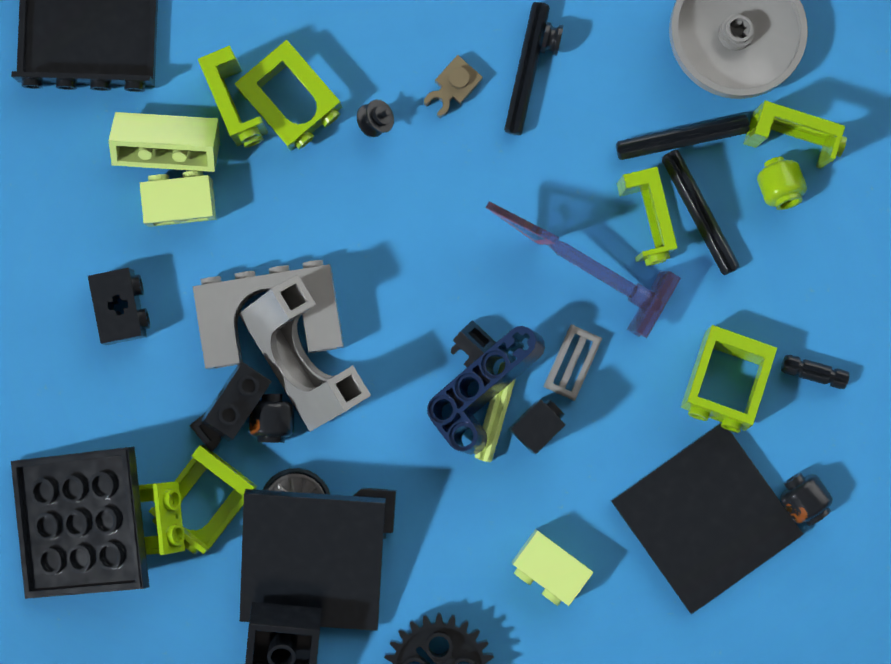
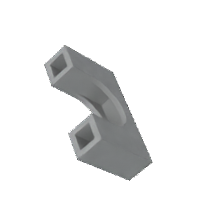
(221, 302)
(273, 326)

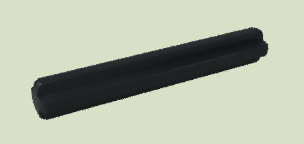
(527, 68)
(682, 137)
(700, 212)

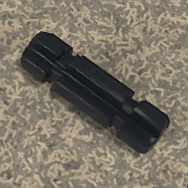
(815, 371)

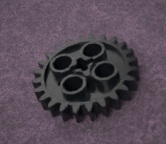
(461, 643)

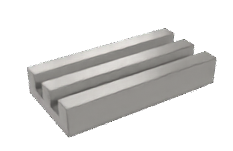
(584, 335)

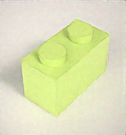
(178, 199)
(551, 568)

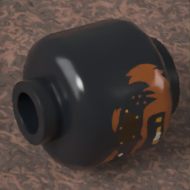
(272, 419)
(806, 499)

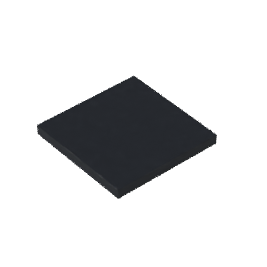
(706, 517)
(80, 523)
(313, 555)

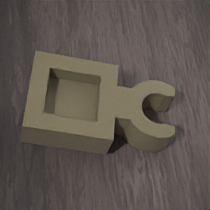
(456, 83)

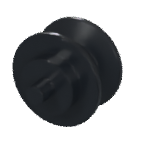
(375, 118)

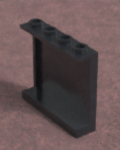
(87, 44)

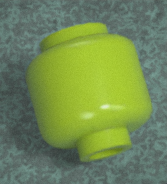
(782, 183)

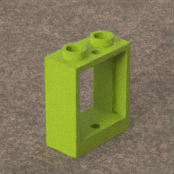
(740, 347)

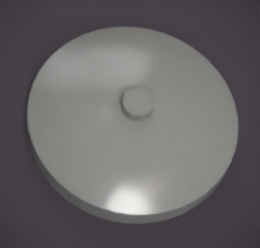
(738, 44)

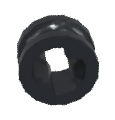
(552, 38)

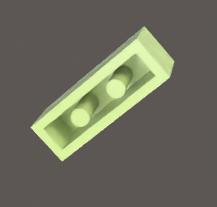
(164, 141)

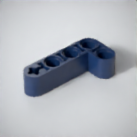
(489, 386)

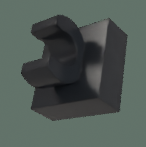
(473, 342)

